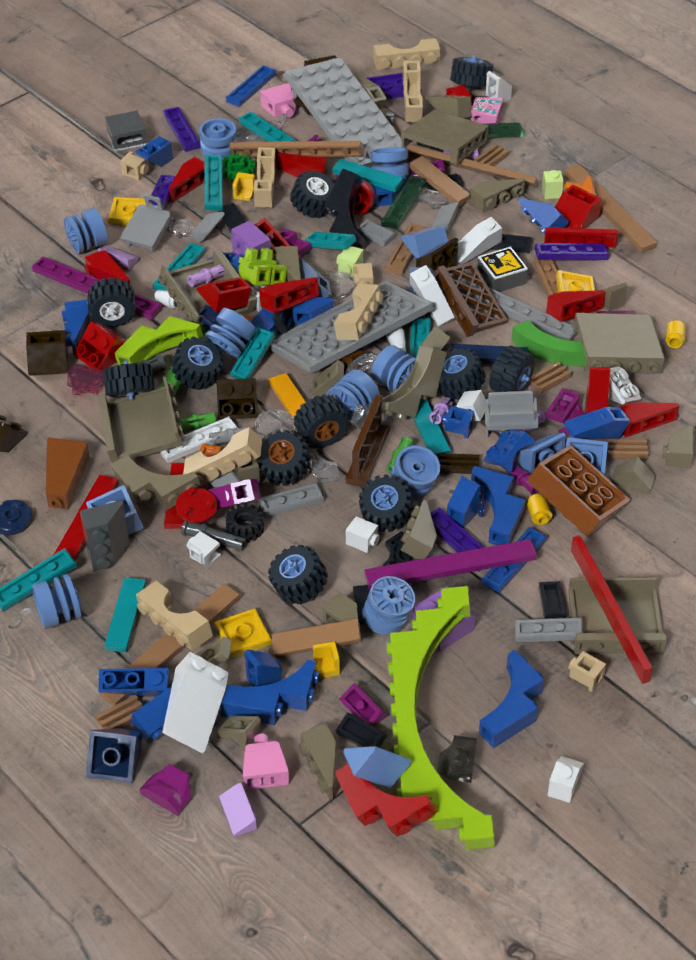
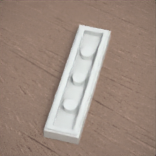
(192, 441)

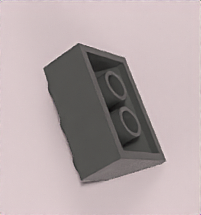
(105, 534)

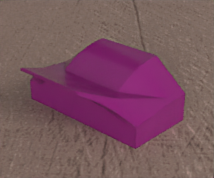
(565, 406)
(168, 789)

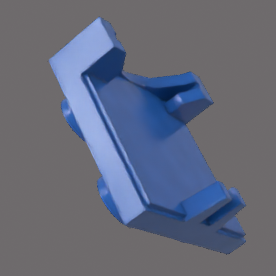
(506, 448)

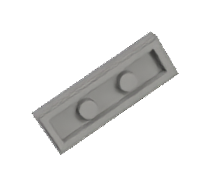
(291, 500)
(547, 629)

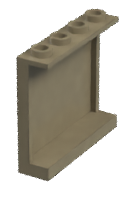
(447, 133)
(187, 297)
(619, 342)
(141, 424)
(639, 605)

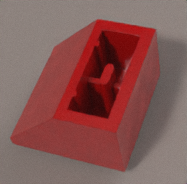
(578, 207)
(226, 293)
(98, 346)

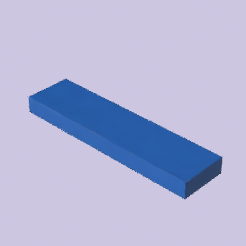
(251, 86)
(499, 577)

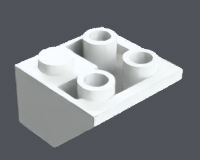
(621, 388)

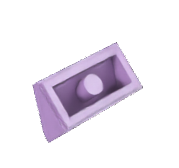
(120, 257)
(238, 810)

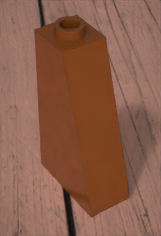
(64, 470)

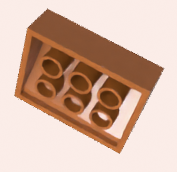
(578, 490)

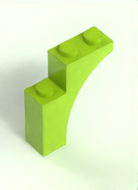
(148, 341)

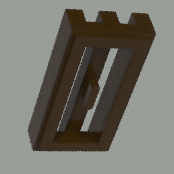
(462, 463)

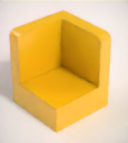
(243, 186)
(326, 659)

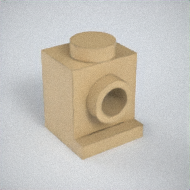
(133, 166)
(362, 273)
(587, 670)

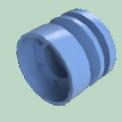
(85, 230)
(231, 330)
(392, 367)
(354, 389)
(56, 601)
(388, 605)

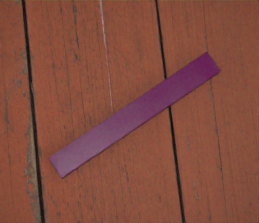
(82, 282)
(455, 563)

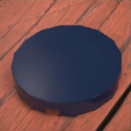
(14, 517)

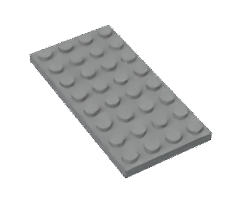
(343, 107)
(315, 341)

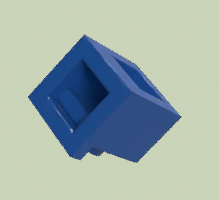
(458, 421)

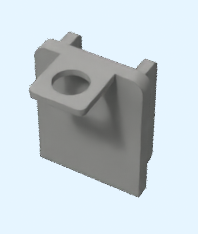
(147, 225)
(510, 411)

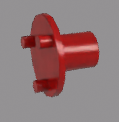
(196, 505)

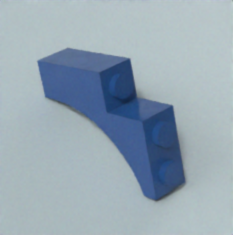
(506, 508)
(269, 700)
(517, 708)

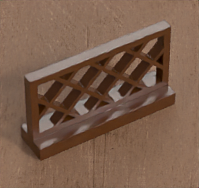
(457, 300)
(367, 445)

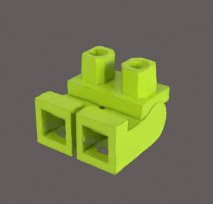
(261, 269)

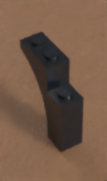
(341, 206)

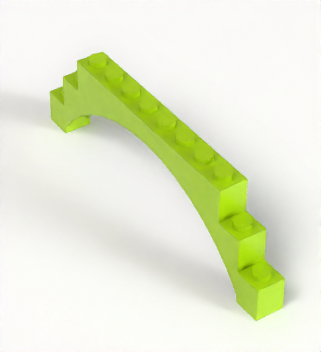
(409, 659)

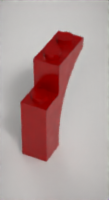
(370, 804)

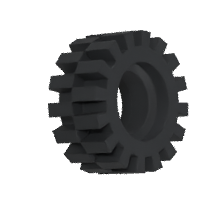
(245, 514)

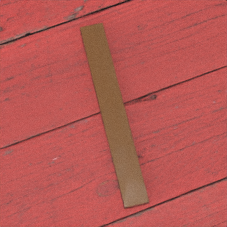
(308, 148)
(472, 165)
(614, 211)
(168, 647)

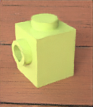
(552, 184)
(349, 257)

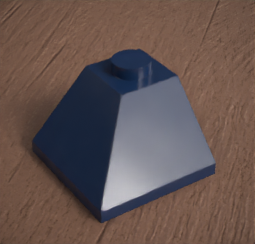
(113, 754)

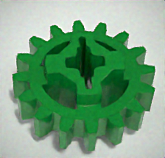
(235, 164)

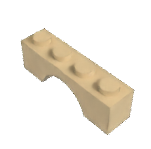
(388, 57)
(412, 93)
(265, 177)
(354, 322)
(241, 449)
(188, 628)

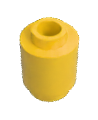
(675, 334)
(539, 509)

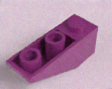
(236, 493)

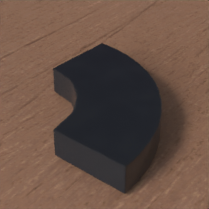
(394, 547)

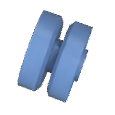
(216, 136)
(390, 160)
(417, 469)

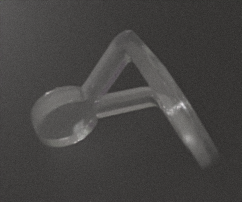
(281, 122)

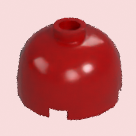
(364, 199)

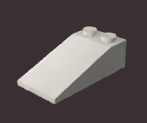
(194, 701)

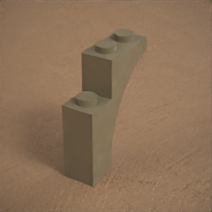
(419, 384)
(145, 485)

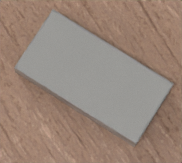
(375, 233)

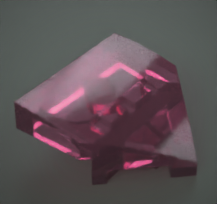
(84, 379)

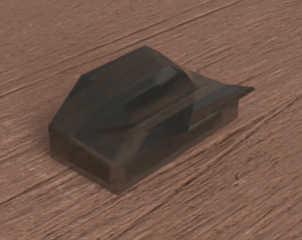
(458, 759)

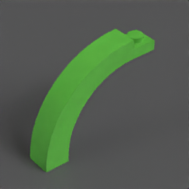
(547, 346)

